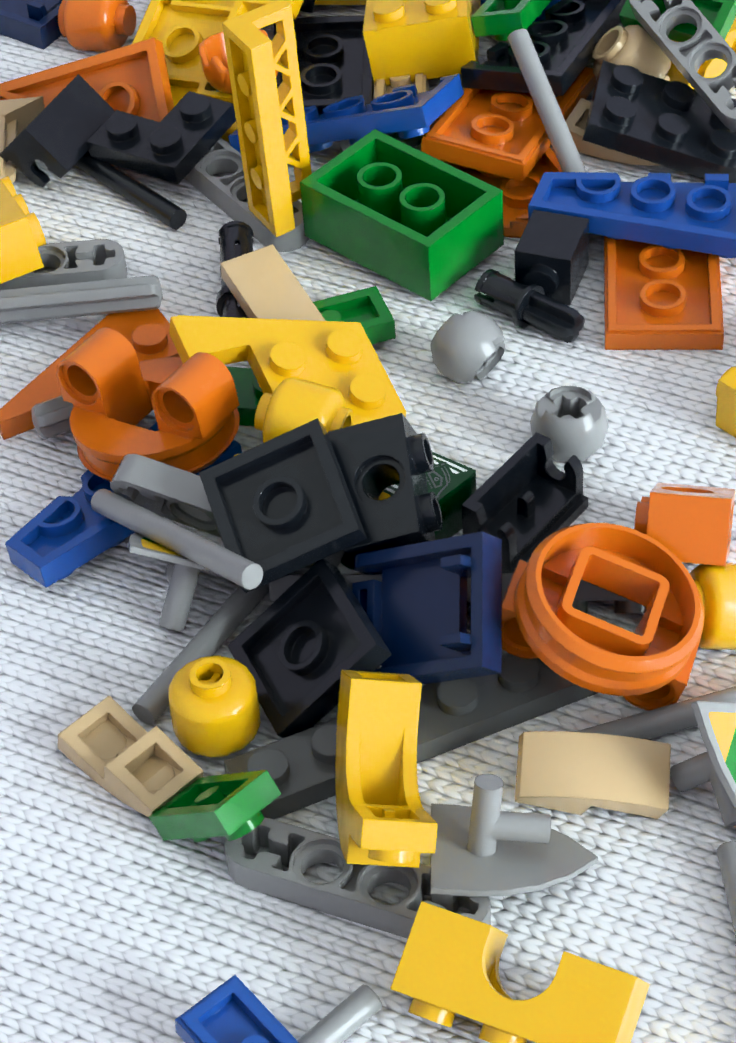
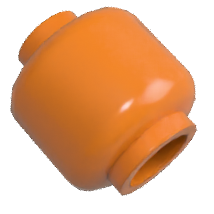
(96, 23)

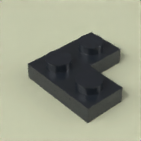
(165, 147)

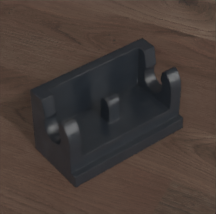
(59, 132)
(526, 501)

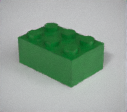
(402, 214)

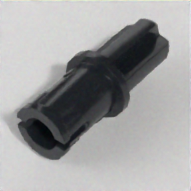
(528, 306)

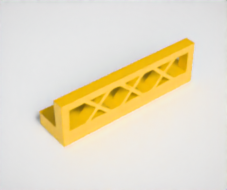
(259, 111)

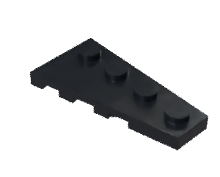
(562, 44)

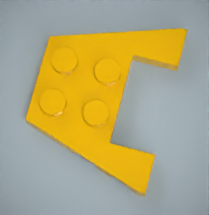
(182, 27)
(310, 350)

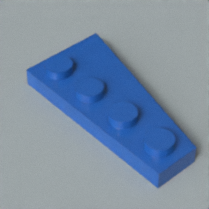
(398, 111)
(647, 210)
(71, 532)

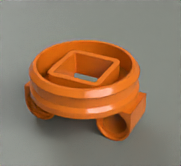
(115, 391)
(641, 666)

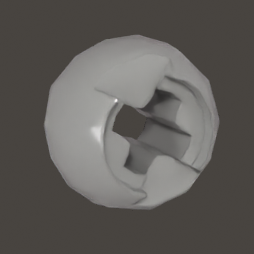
(467, 346)
(572, 421)

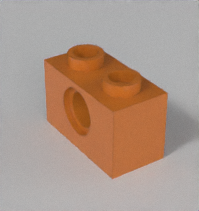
(689, 521)

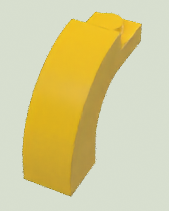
(377, 771)

